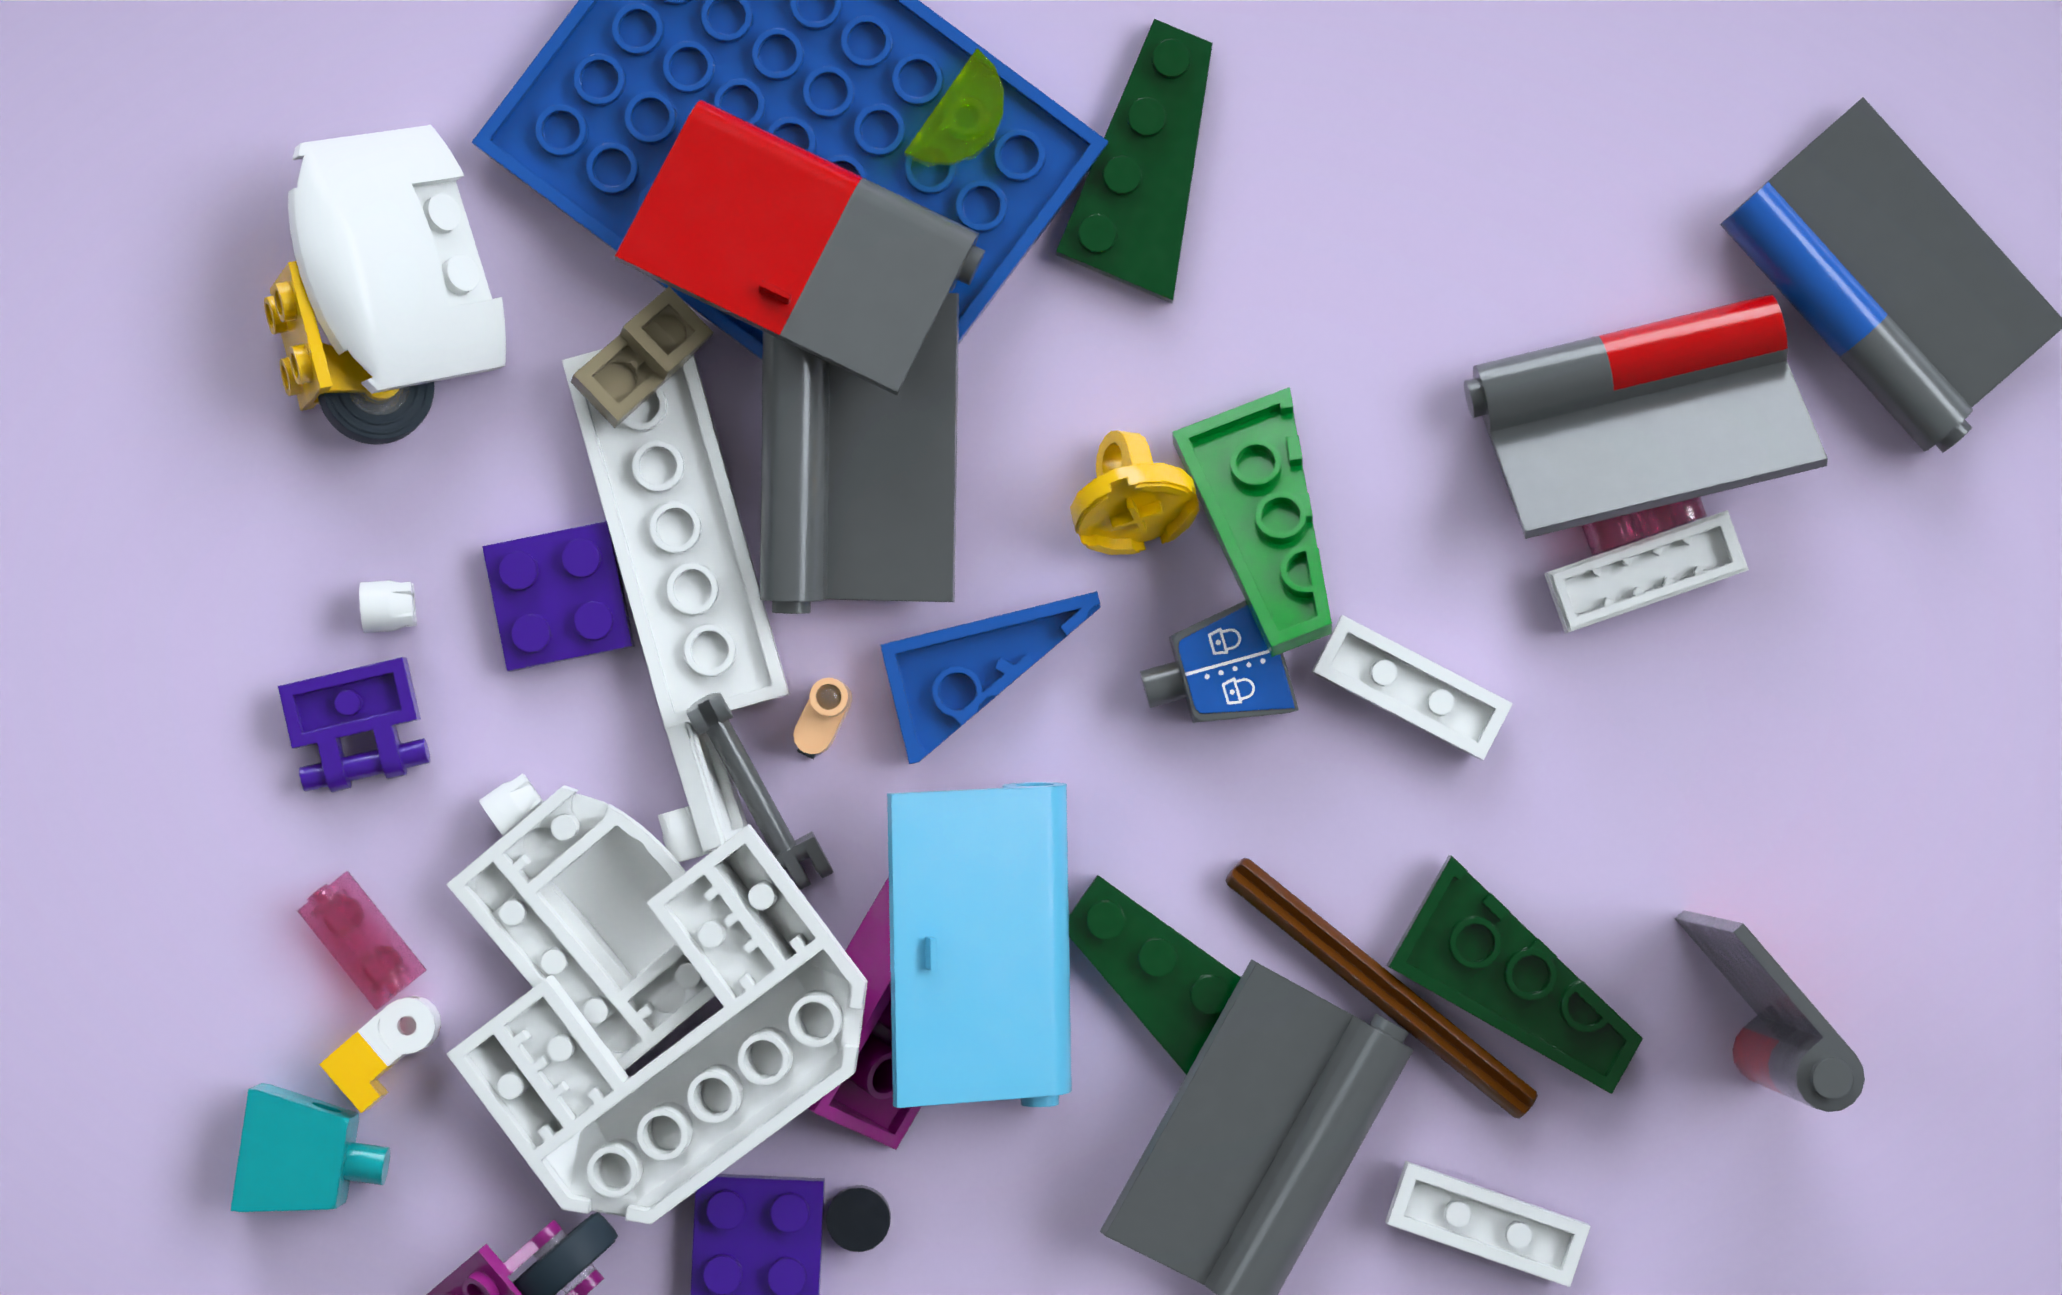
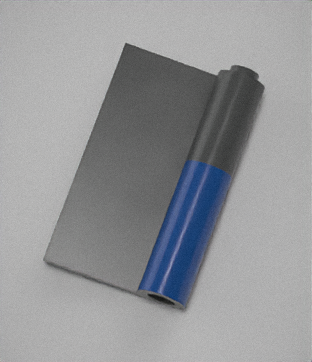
(1894, 275)

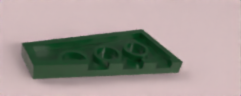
(1140, 185)
(1497, 970)

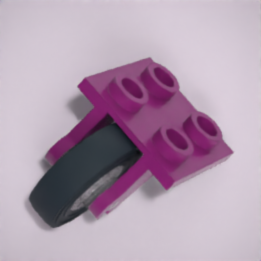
(561, 1263)

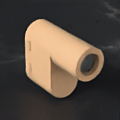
(822, 716)

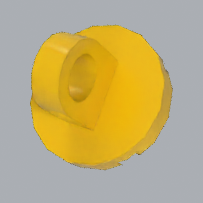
(1132, 498)

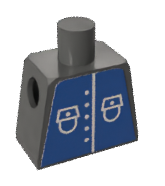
(1222, 671)

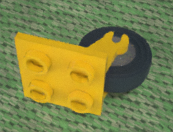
(333, 380)

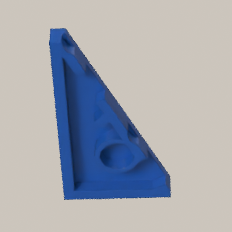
(958, 670)

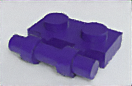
(348, 705)

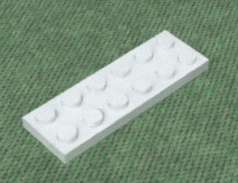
(681, 547)

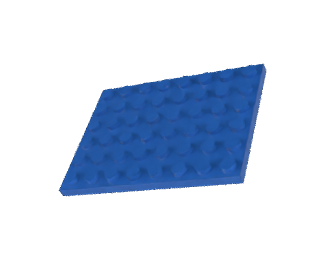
(824, 74)

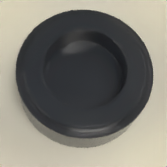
(858, 1218)

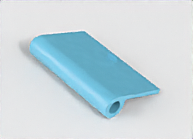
(979, 945)

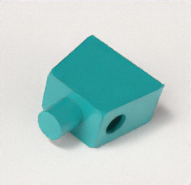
(300, 1154)

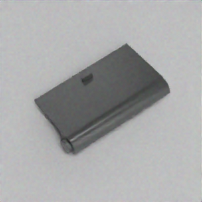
(859, 477)
(1258, 1136)

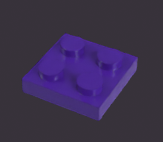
(558, 596)
(758, 1236)

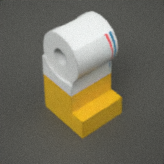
(395, 1031)

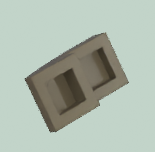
(642, 357)

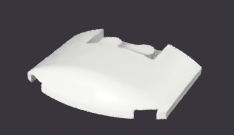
(394, 258)
(571, 903)

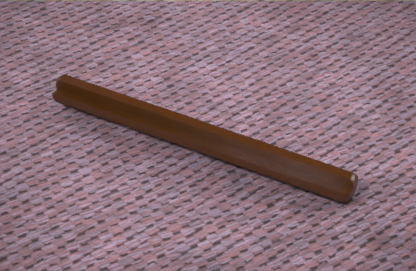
(1381, 988)

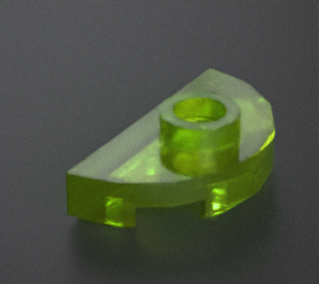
(964, 117)

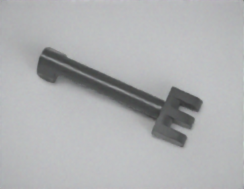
(712, 716)

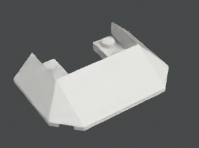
(713, 1095)

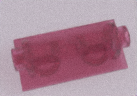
(361, 940)

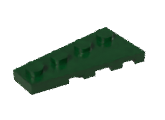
(1153, 969)

